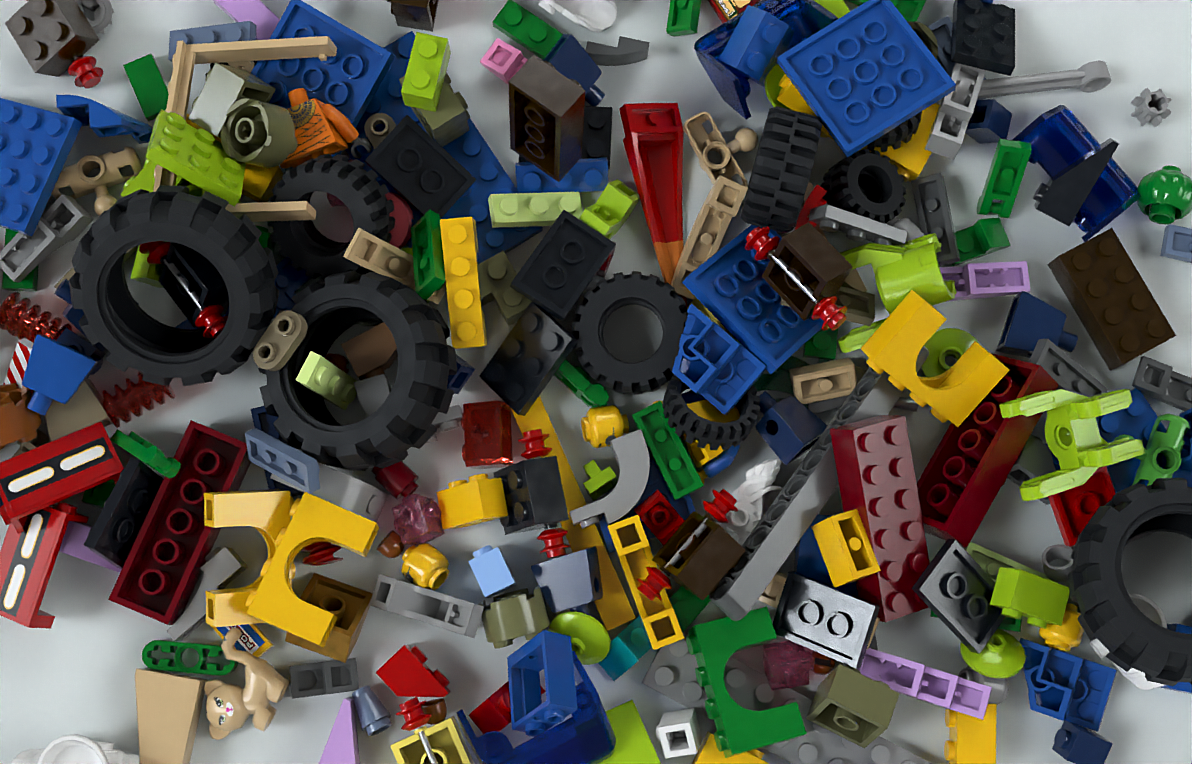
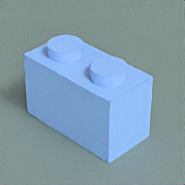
(491, 571)

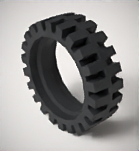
(704, 430)

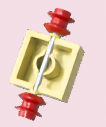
(430, 745)

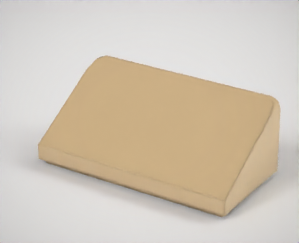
(823, 380)

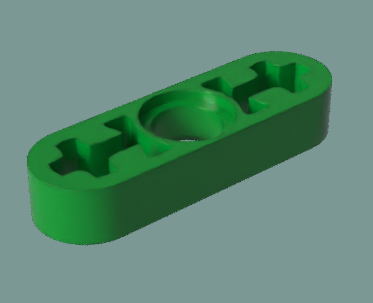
(166, 664)

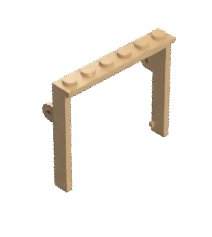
(241, 56)

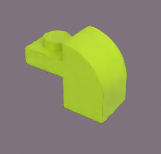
(611, 208)

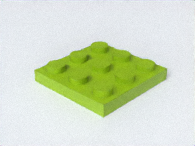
(195, 157)

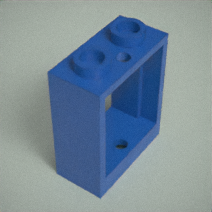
(554, 655)

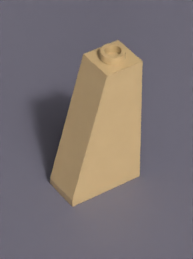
(167, 715)

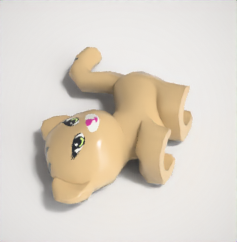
(231, 705)

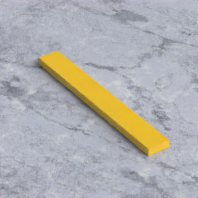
(614, 605)

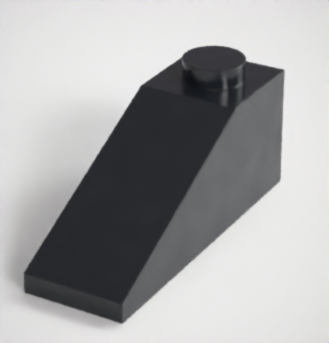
(1070, 187)

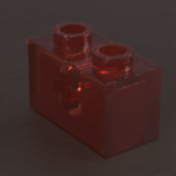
(496, 447)

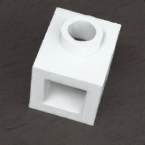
(679, 733)

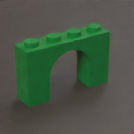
(737, 727)

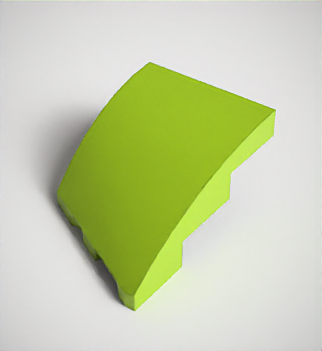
(632, 739)

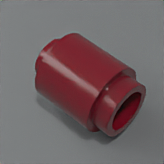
(397, 479)

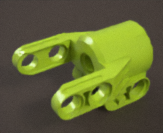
(896, 273)
(1073, 436)

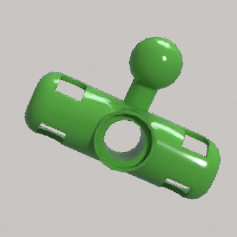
(1167, 443)

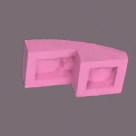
(503, 60)

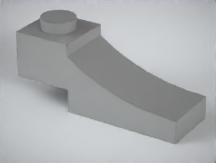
(955, 111)
(55, 228)
(219, 571)

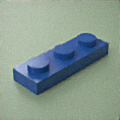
(584, 176)

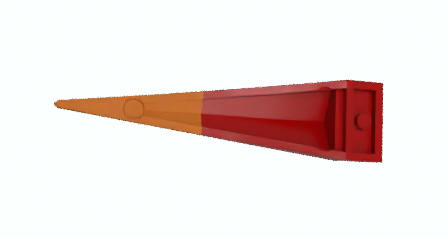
(656, 161)

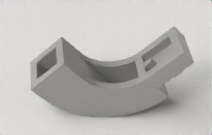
(375, 390)
(634, 467)
(346, 492)
(427, 606)

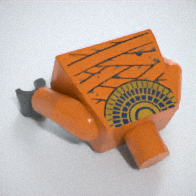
(319, 130)

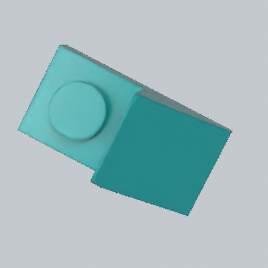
(626, 649)

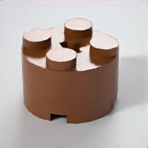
(16, 419)

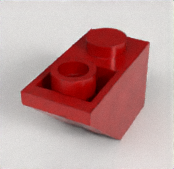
(410, 676)
(495, 711)

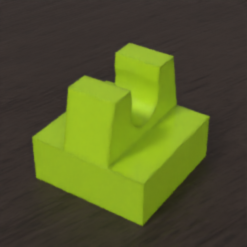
(599, 481)

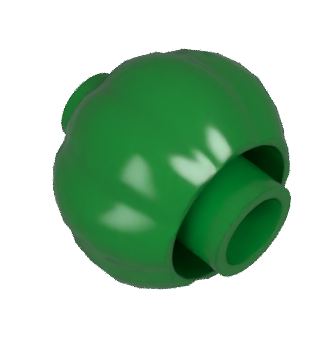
(1168, 194)

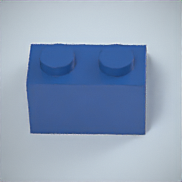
(756, 44)

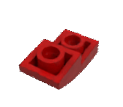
(814, 200)
(659, 516)

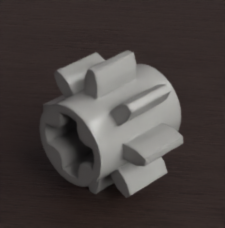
(1151, 107)

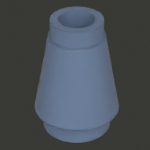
(370, 711)

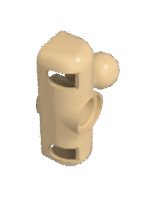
(745, 140)
(109, 163)

